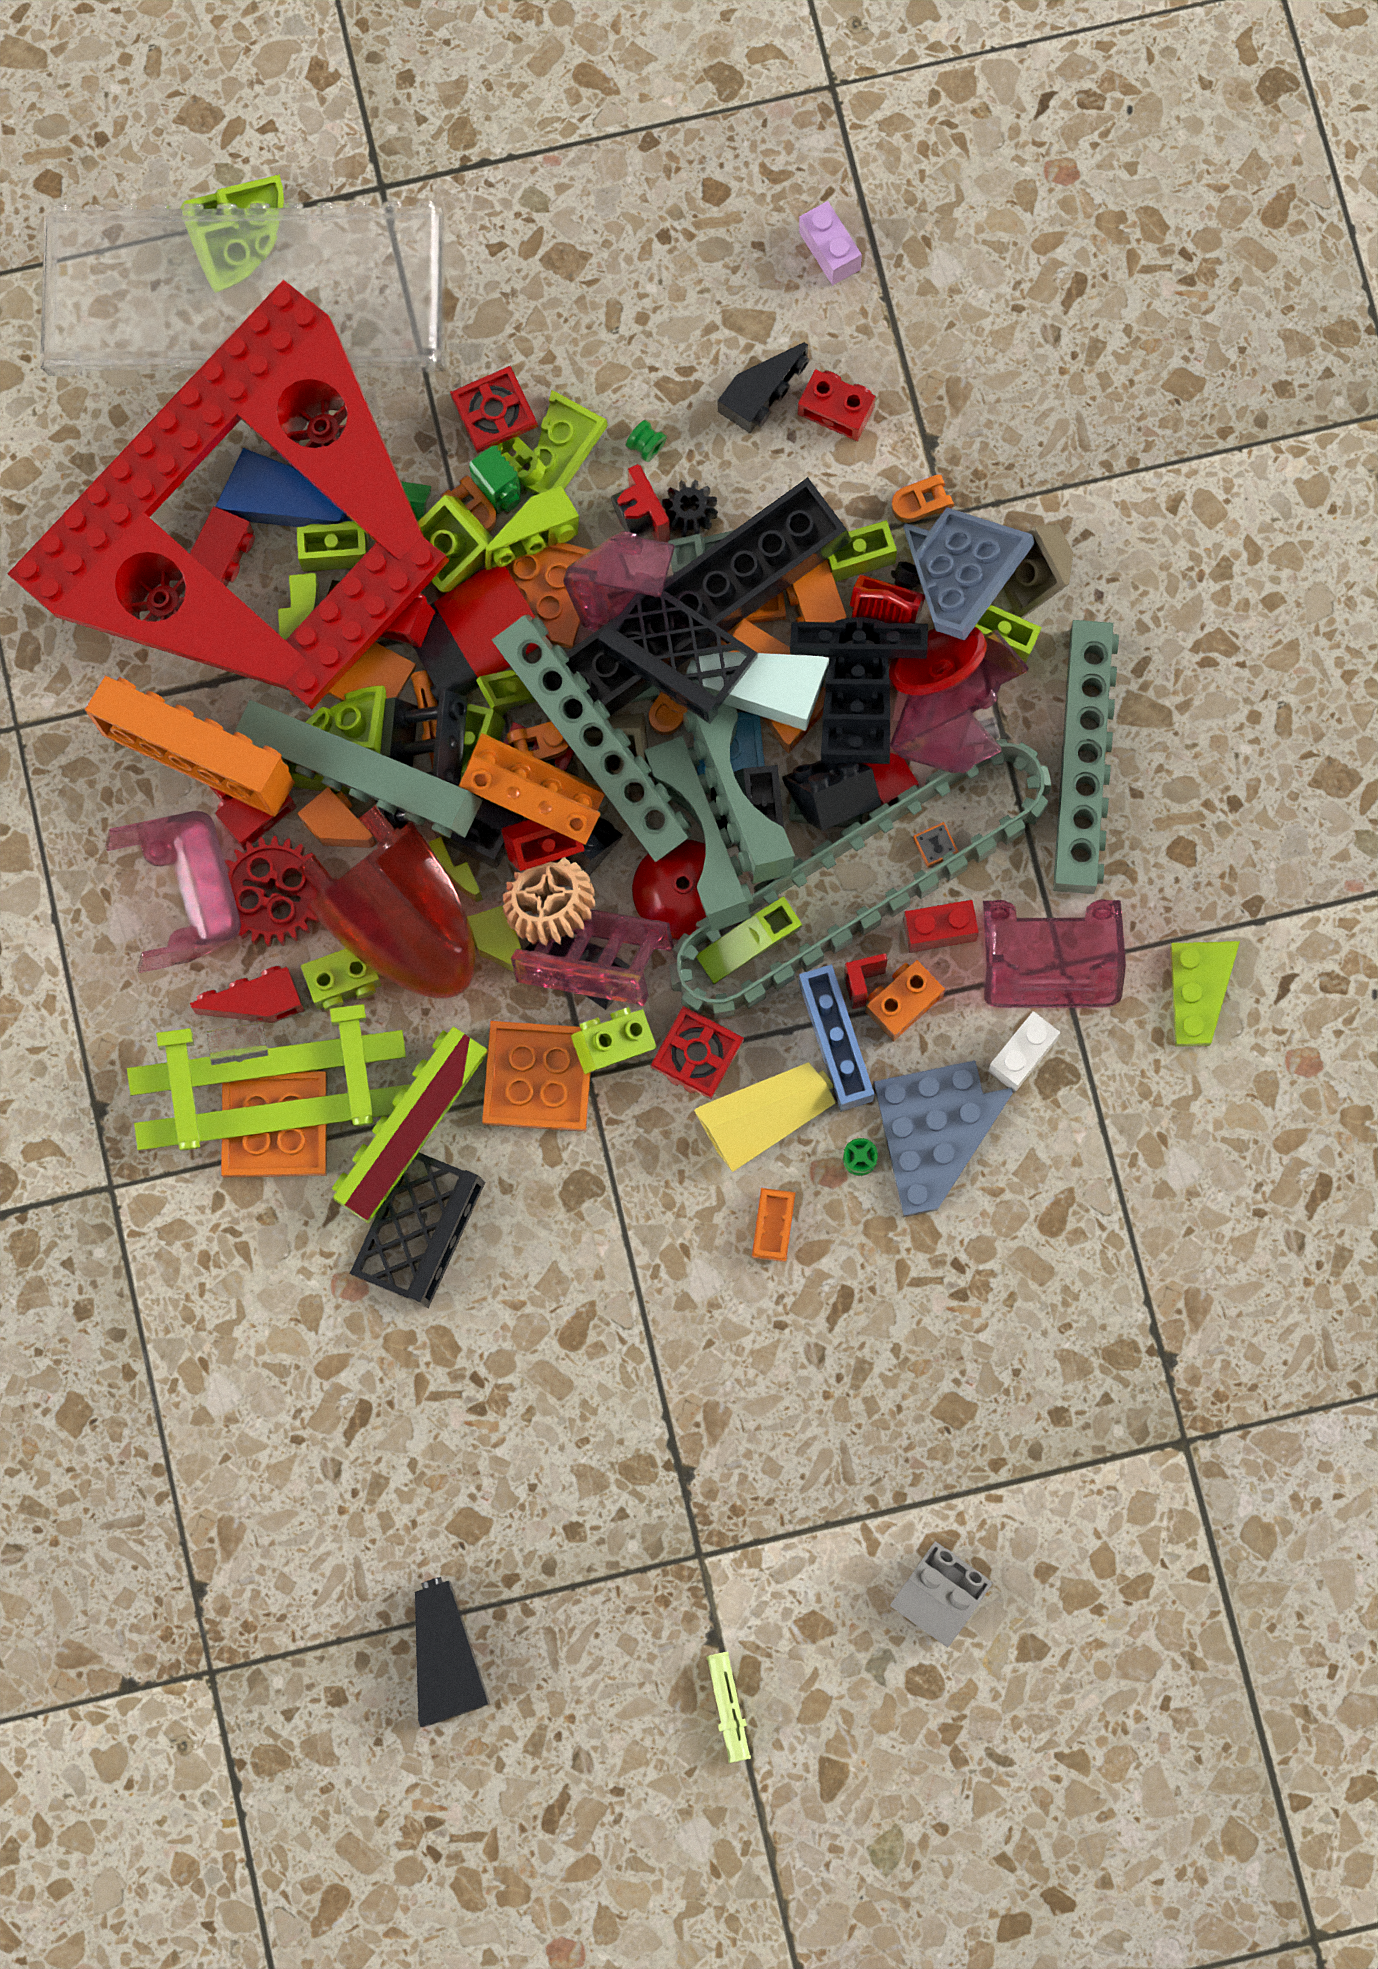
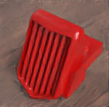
(885, 601)

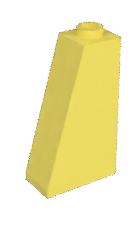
(764, 1113)

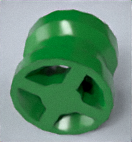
(646, 441)
(864, 1152)

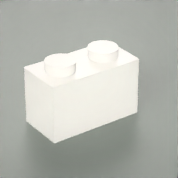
(1023, 1051)

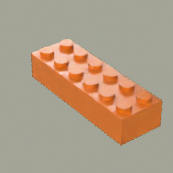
(190, 744)

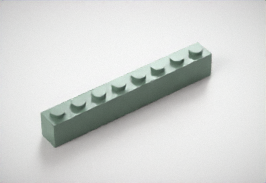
(362, 771)

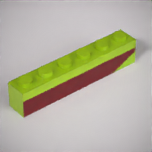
(410, 1123)

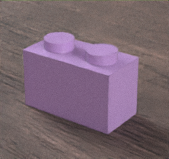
(830, 243)

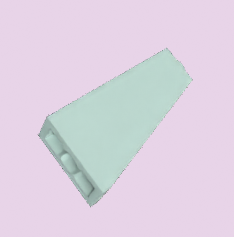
(773, 686)

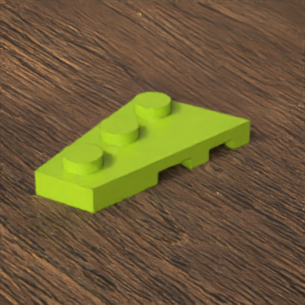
(565, 441)
(1199, 987)

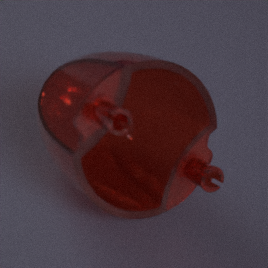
(398, 912)

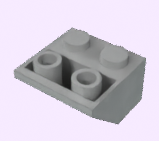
(941, 1594)

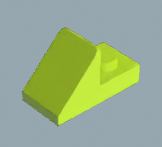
(504, 691)

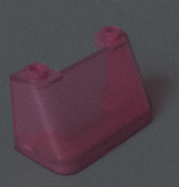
(1053, 958)

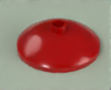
(946, 666)
(658, 895)

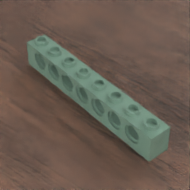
(1084, 639)
(513, 646)

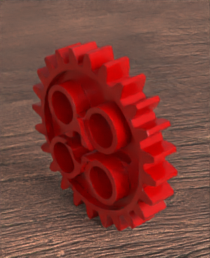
(282, 863)

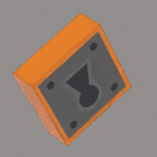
(934, 844)

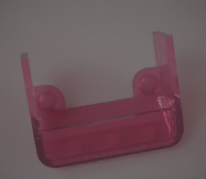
(613, 573)
(942, 726)
(194, 850)

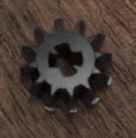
(690, 497)

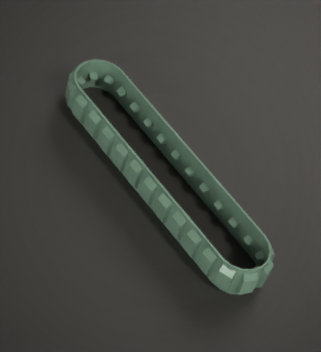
(895, 902)

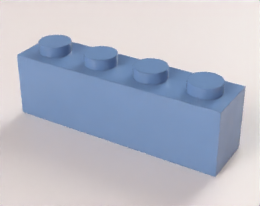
(836, 1037)

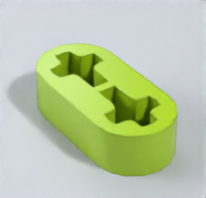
(523, 456)

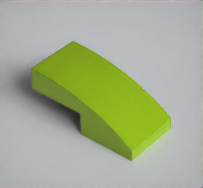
(460, 875)

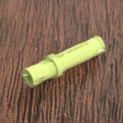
(728, 1707)

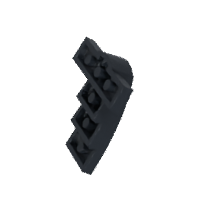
(858, 681)

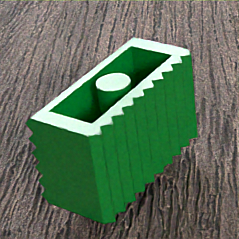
(496, 479)

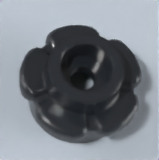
(906, 575)

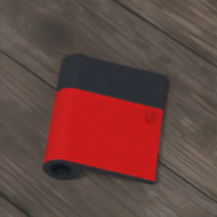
(462, 630)

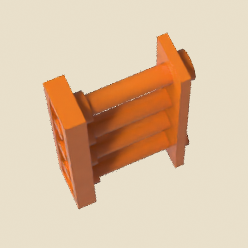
(533, 788)

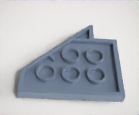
(964, 566)
(934, 1128)

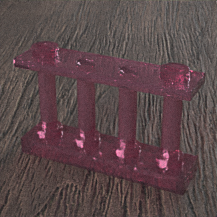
(597, 978)

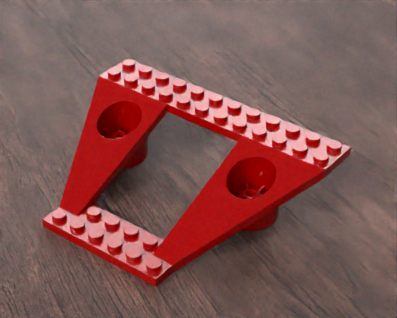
(110, 554)

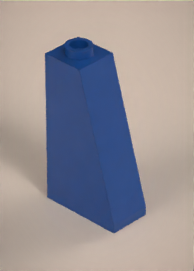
(275, 494)

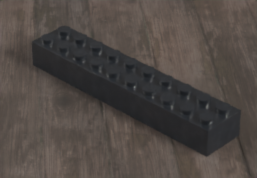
(721, 586)

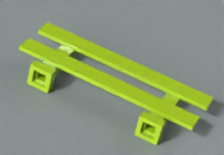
(183, 1074)

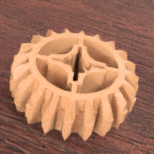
(558, 908)

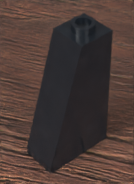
(446, 1664)

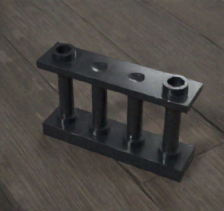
(400, 733)

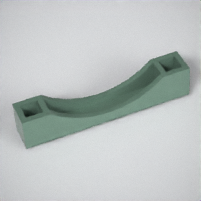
(761, 842)
(718, 887)

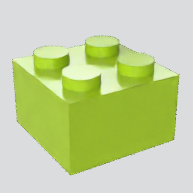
(457, 535)

